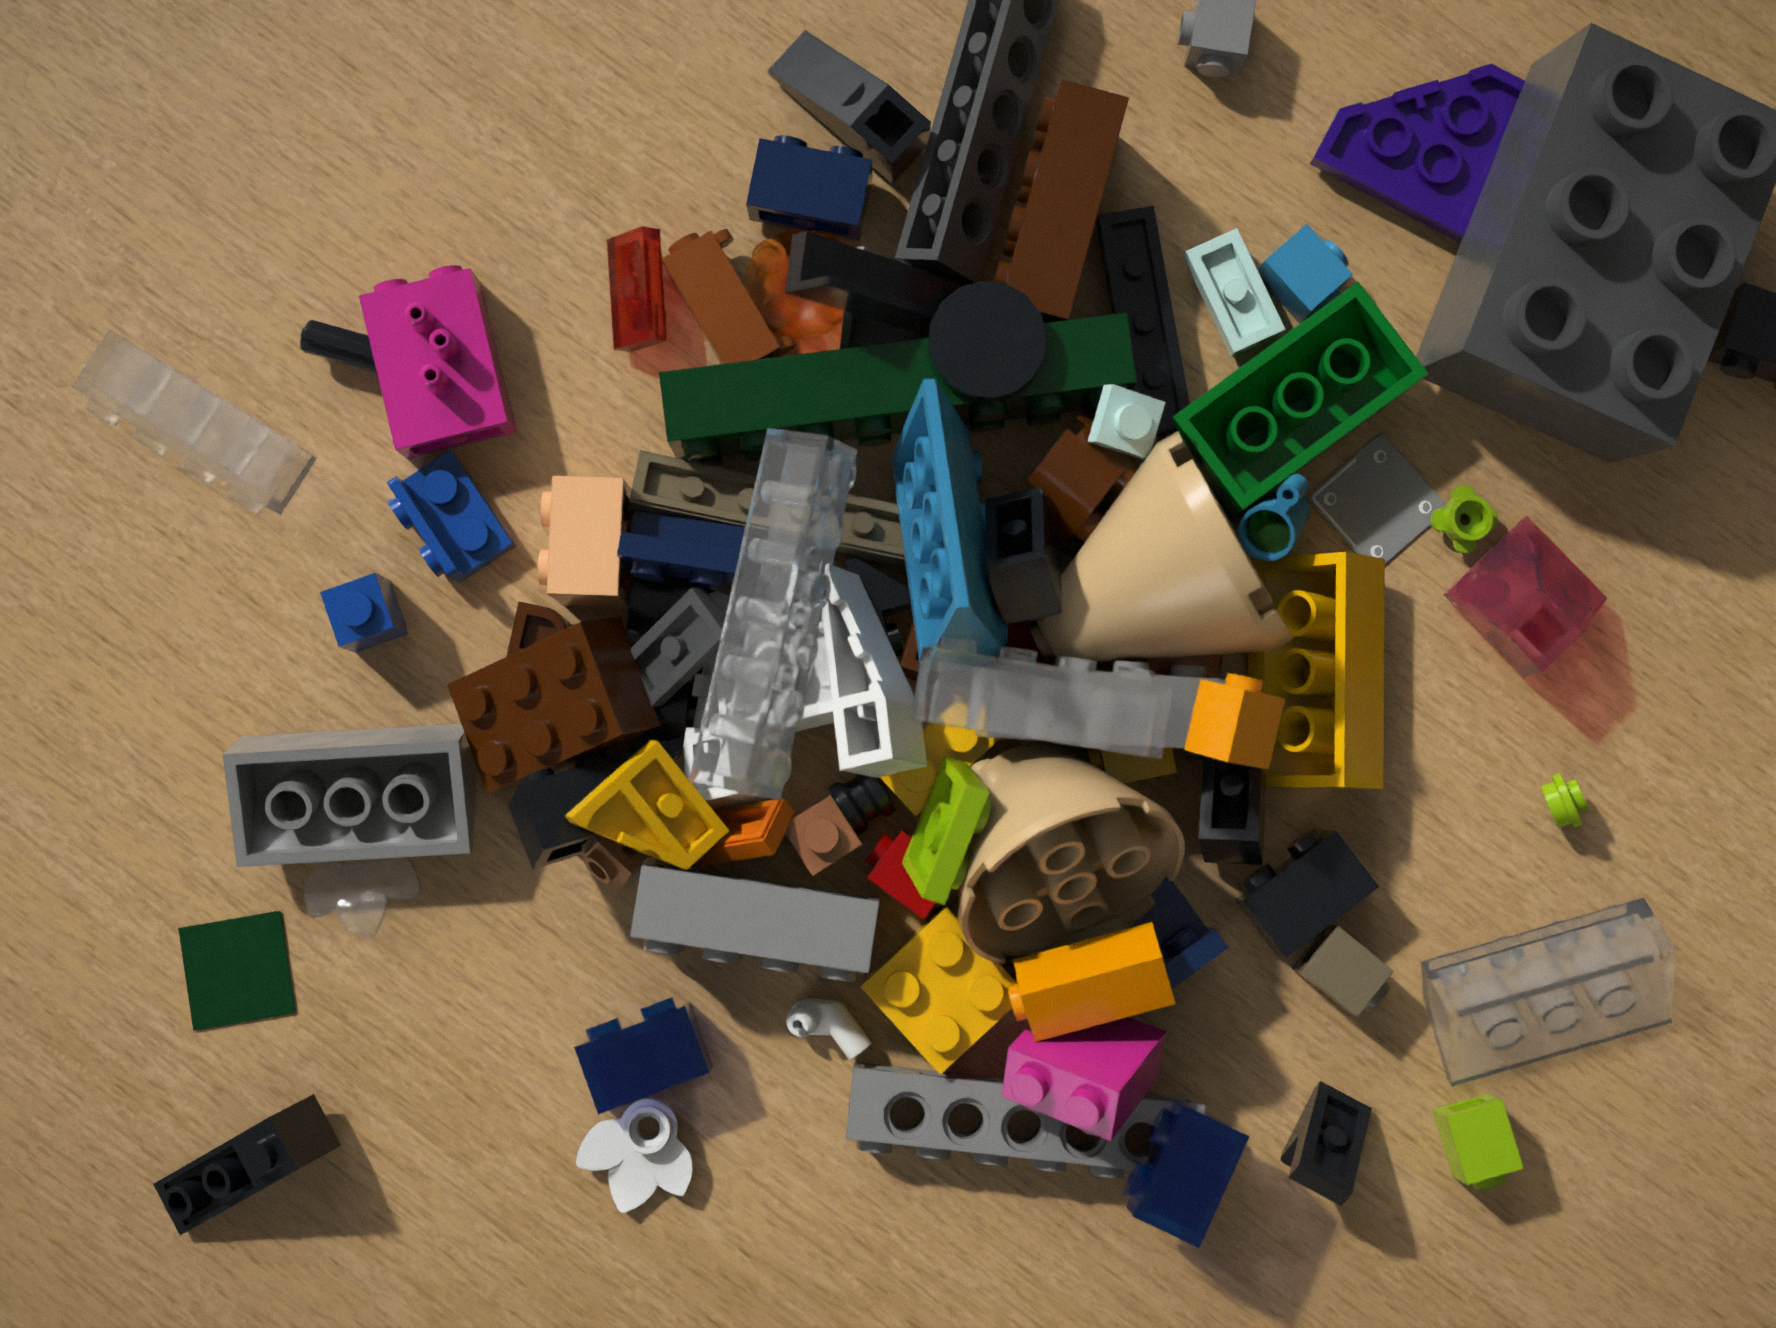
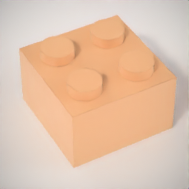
(584, 541)

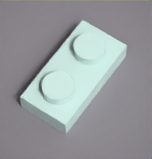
(1234, 292)

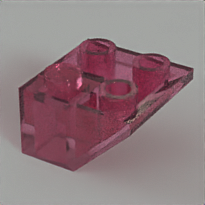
(1527, 598)

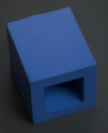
(364, 613)

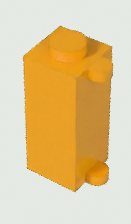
(1091, 982)

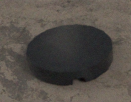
(987, 341)

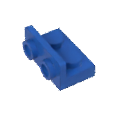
(451, 518)

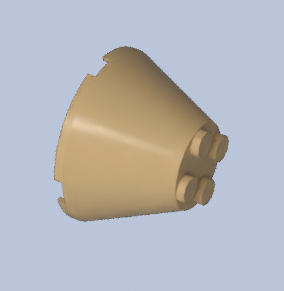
(1059, 852)

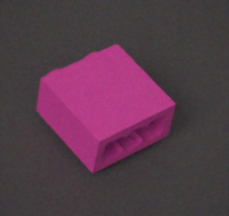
(1086, 1075)

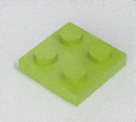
(950, 816)

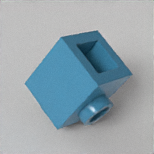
(1305, 273)

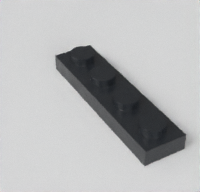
(1141, 289)

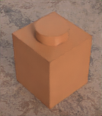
(822, 835)

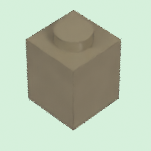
(1344, 971)

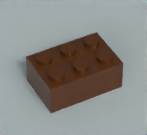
(553, 703)

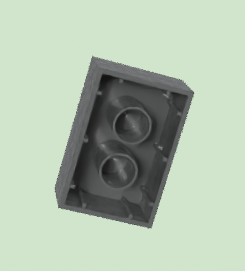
(1604, 247)

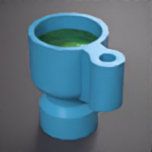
(1276, 520)

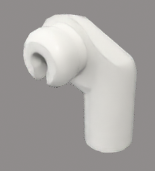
(827, 1018)

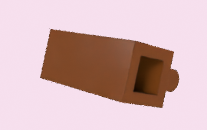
(720, 300)

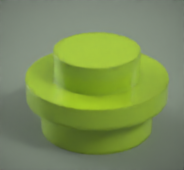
(1564, 801)

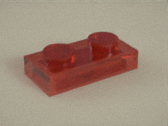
(636, 289)

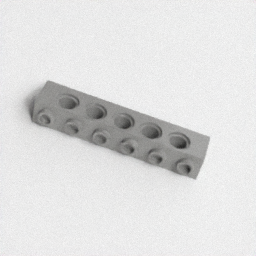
(880, 1086)

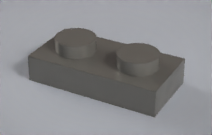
(679, 645)

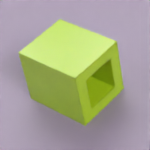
(1478, 1141)

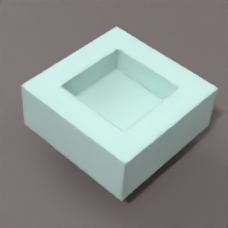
(1126, 421)

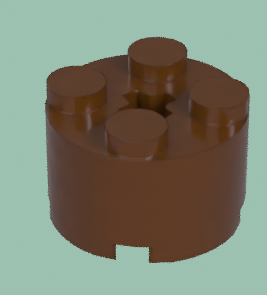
(1078, 479)

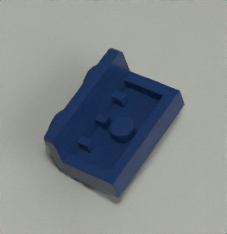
(681, 549)

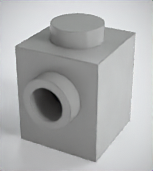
(1217, 35)

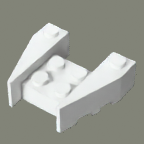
(849, 684)

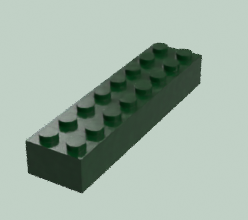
(872, 388)

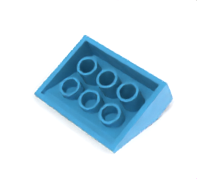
(944, 526)

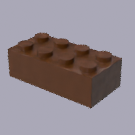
(1061, 196)

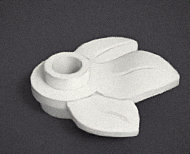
(637, 1161)

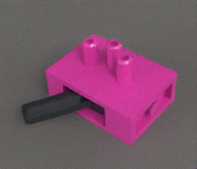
(431, 360)

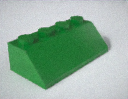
(1297, 399)

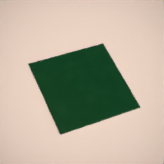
(236, 970)

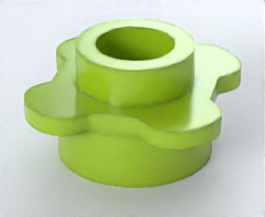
(1479, 512)

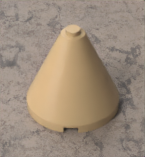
(1162, 575)

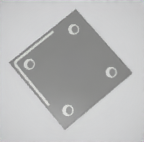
(1377, 500)

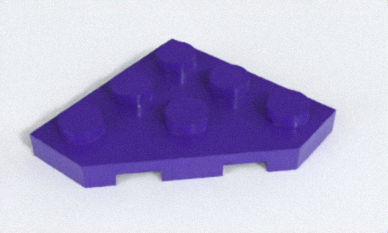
(1425, 145)

